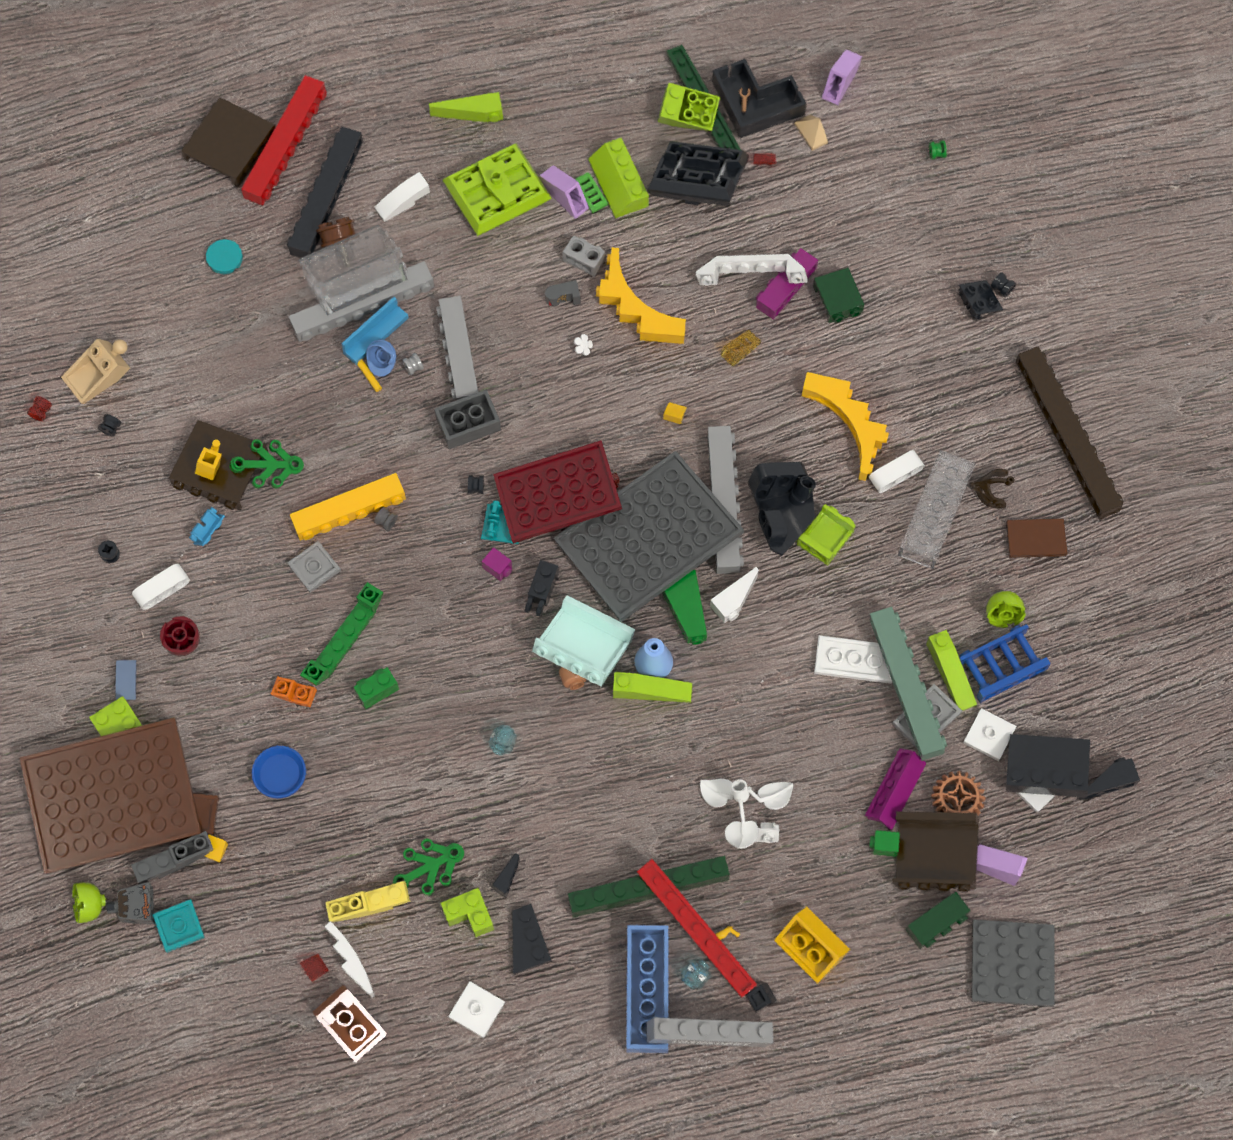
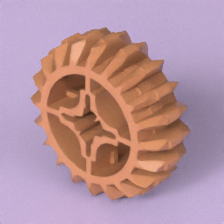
(966, 797)

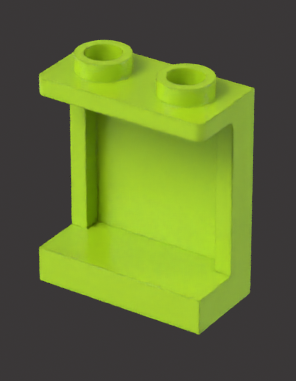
(826, 534)

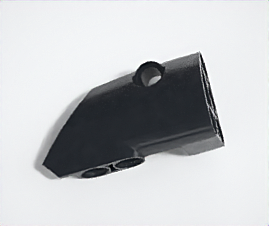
(783, 501)

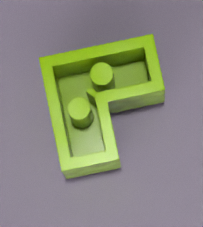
(470, 907)

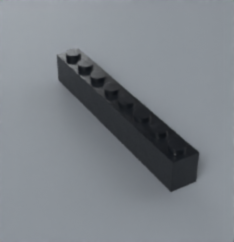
(325, 192)

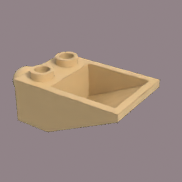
(96, 369)

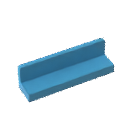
(377, 327)

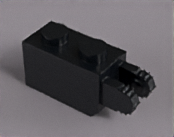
(542, 586)

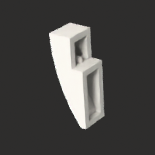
(402, 197)

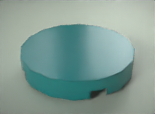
(224, 256)

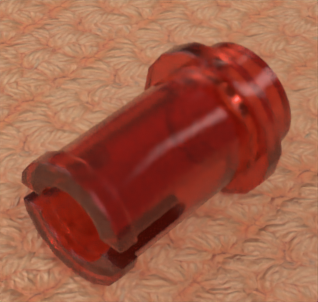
(765, 159)

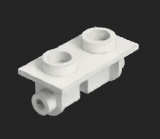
(768, 832)

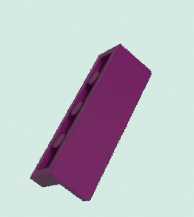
(896, 787)

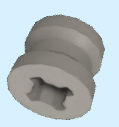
(412, 364)

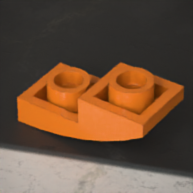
(293, 692)

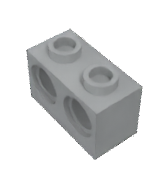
(581, 259)

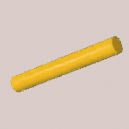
(368, 374)

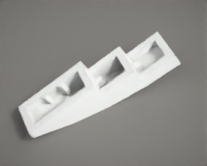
(352, 965)

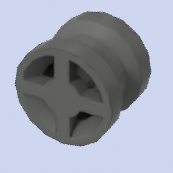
(386, 518)

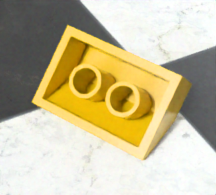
(811, 944)

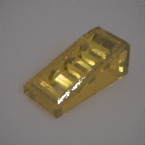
(731, 355)

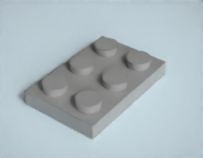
(944, 710)

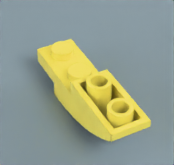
(367, 903)

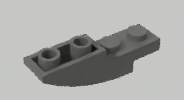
(173, 859)

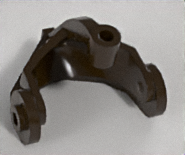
(984, 484)

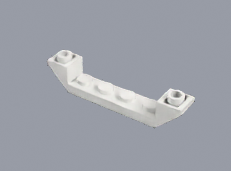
(710, 272)

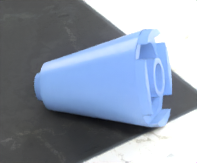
(654, 659)

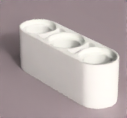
(896, 471)
(160, 586)

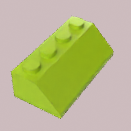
(619, 178)

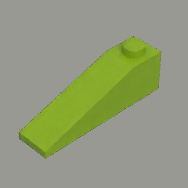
(474, 108)
(951, 669)
(650, 688)

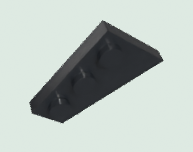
(528, 941)

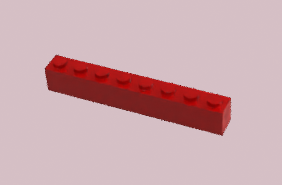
(284, 140)

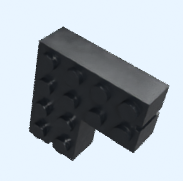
(765, 106)

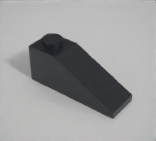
(1118, 776)

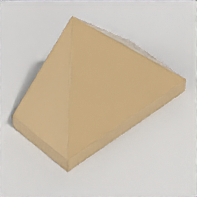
(812, 131)

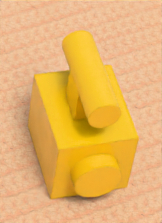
(209, 461)

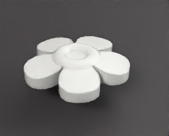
(583, 345)

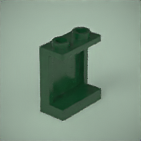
(839, 295)

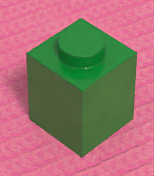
(885, 843)

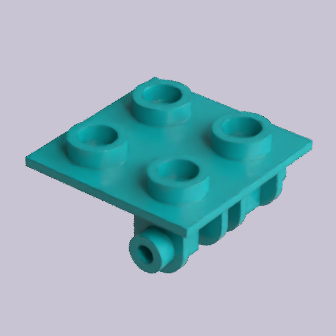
(495, 524)

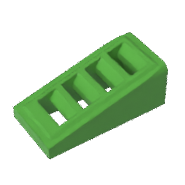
(586, 181)

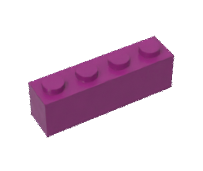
(780, 291)

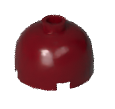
(180, 636)

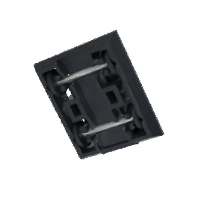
(698, 173)

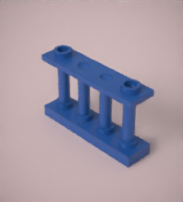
(1003, 681)

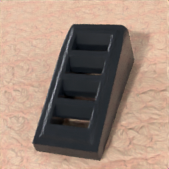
(505, 878)

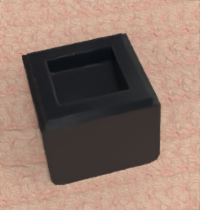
(761, 997)

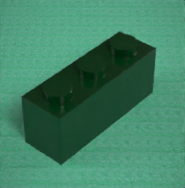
(938, 921)

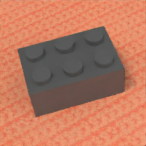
(467, 419)

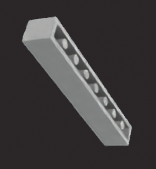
(315, 320)
(725, 490)

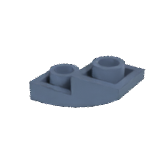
(126, 679)

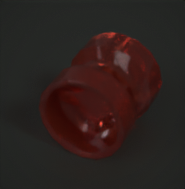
(39, 408)

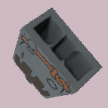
(134, 904)

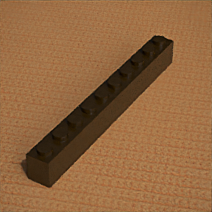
(1069, 433)

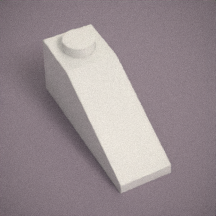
(730, 601)

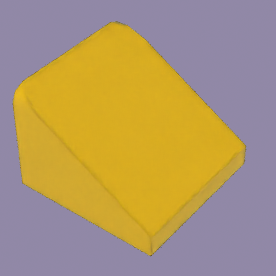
(674, 413)
(219, 848)

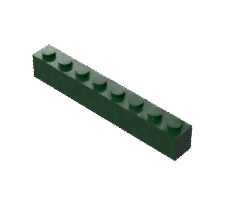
(636, 890)

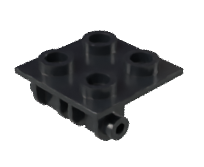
(979, 298)

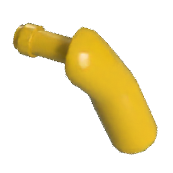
(723, 933)

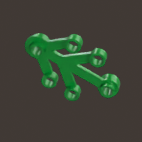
(269, 464)
(432, 864)

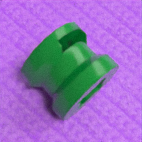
(937, 149)

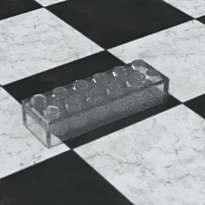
(936, 509)

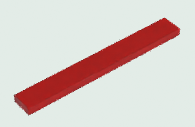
(696, 928)

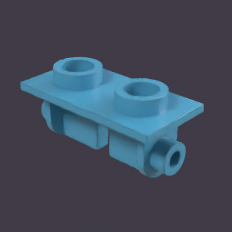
(202, 534)

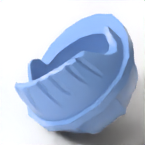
(381, 357)

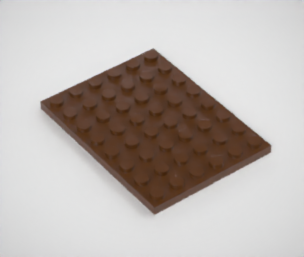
(110, 795)

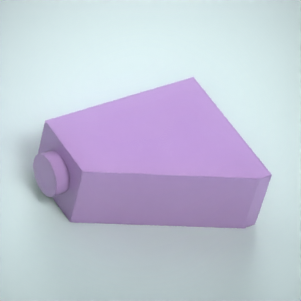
(841, 76)
(565, 191)
(1000, 864)

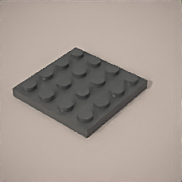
(1013, 963)

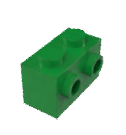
(376, 687)

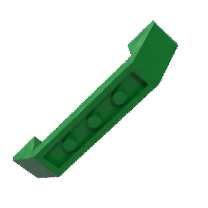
(345, 637)

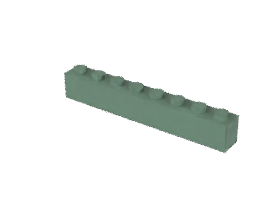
(907, 683)

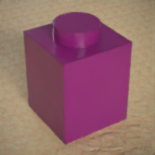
(497, 564)

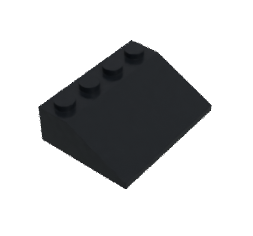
(1048, 765)

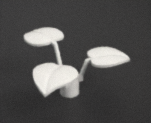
(743, 833)

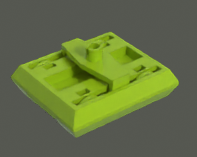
(496, 185)

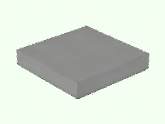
(314, 566)

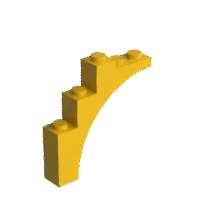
(650, 323)
(837, 397)

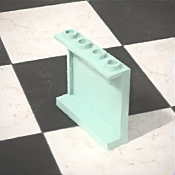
(584, 641)

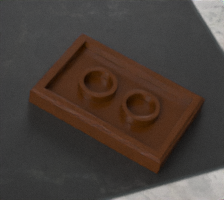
(1036, 538)

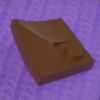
(207, 811)

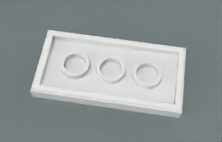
(850, 659)

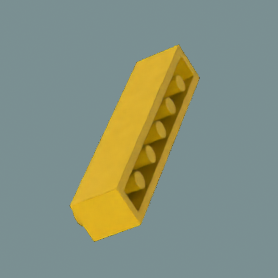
(347, 507)

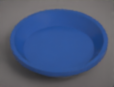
(279, 772)

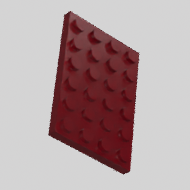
(557, 491)

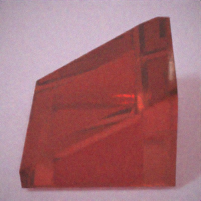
(314, 967)

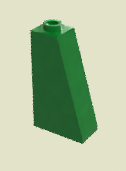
(687, 609)

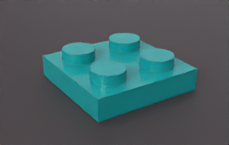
(178, 926)

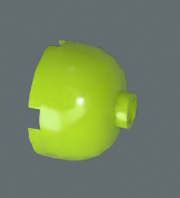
(1005, 609)
(87, 902)

